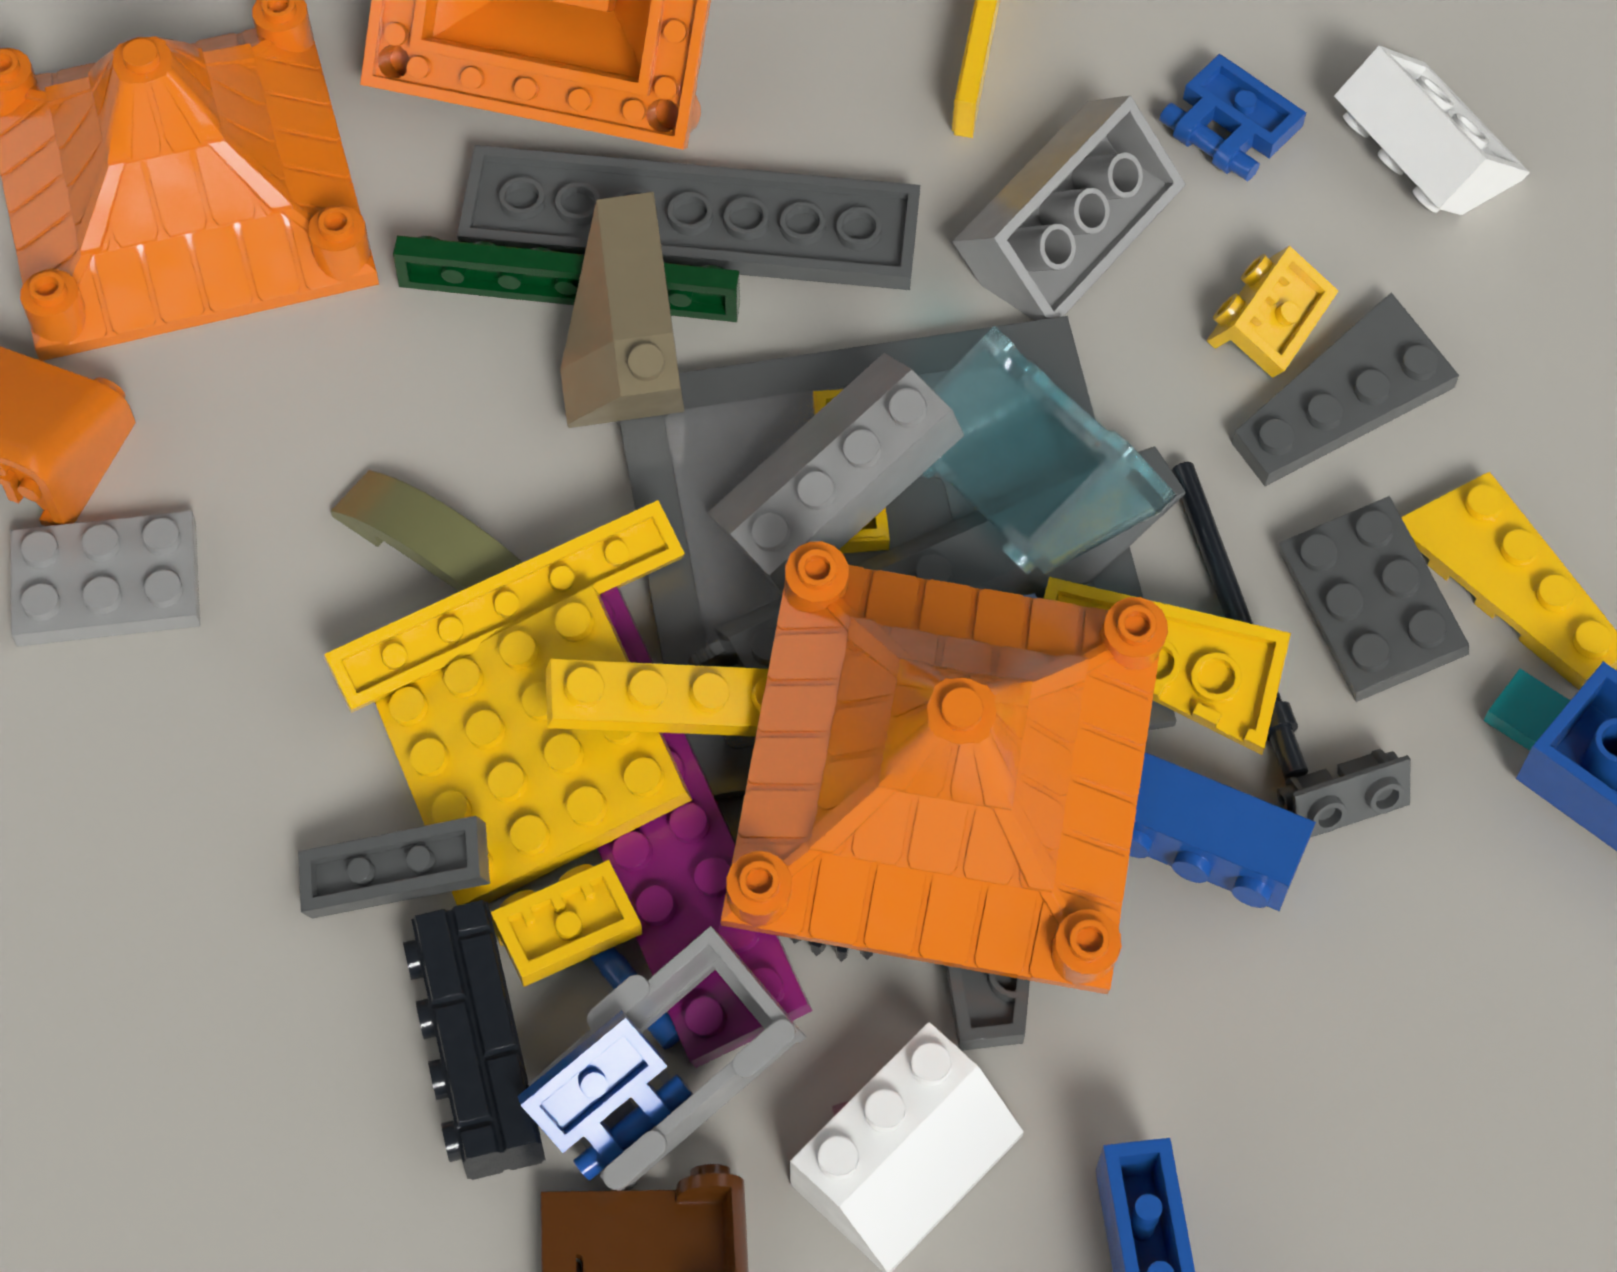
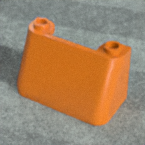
(57, 434)

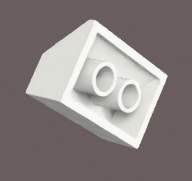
(1427, 133)
(905, 1148)

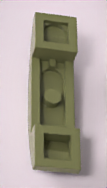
(422, 530)

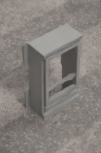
(645, 1003)

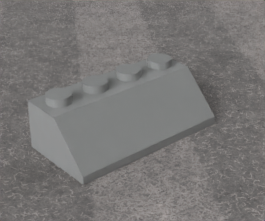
(1071, 209)
(839, 467)

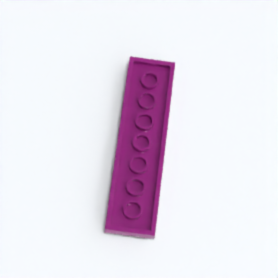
(678, 889)

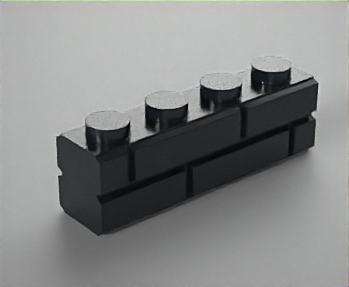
(476, 1040)

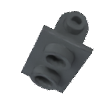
(1362, 791)

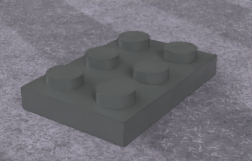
(1373, 599)

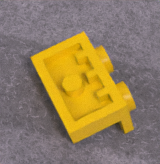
(1273, 310)
(565, 921)

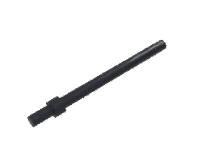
(1233, 605)

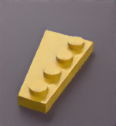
(1514, 574)
(1209, 666)

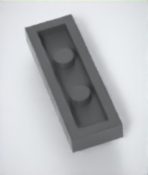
(393, 867)

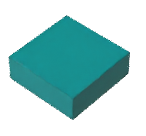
(1525, 709)

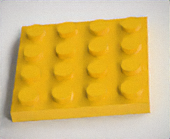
(482, 748)

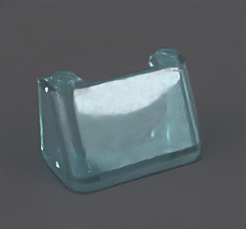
(1040, 460)

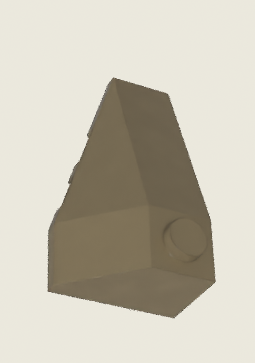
(621, 332)

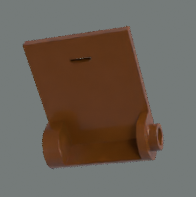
(649, 1230)

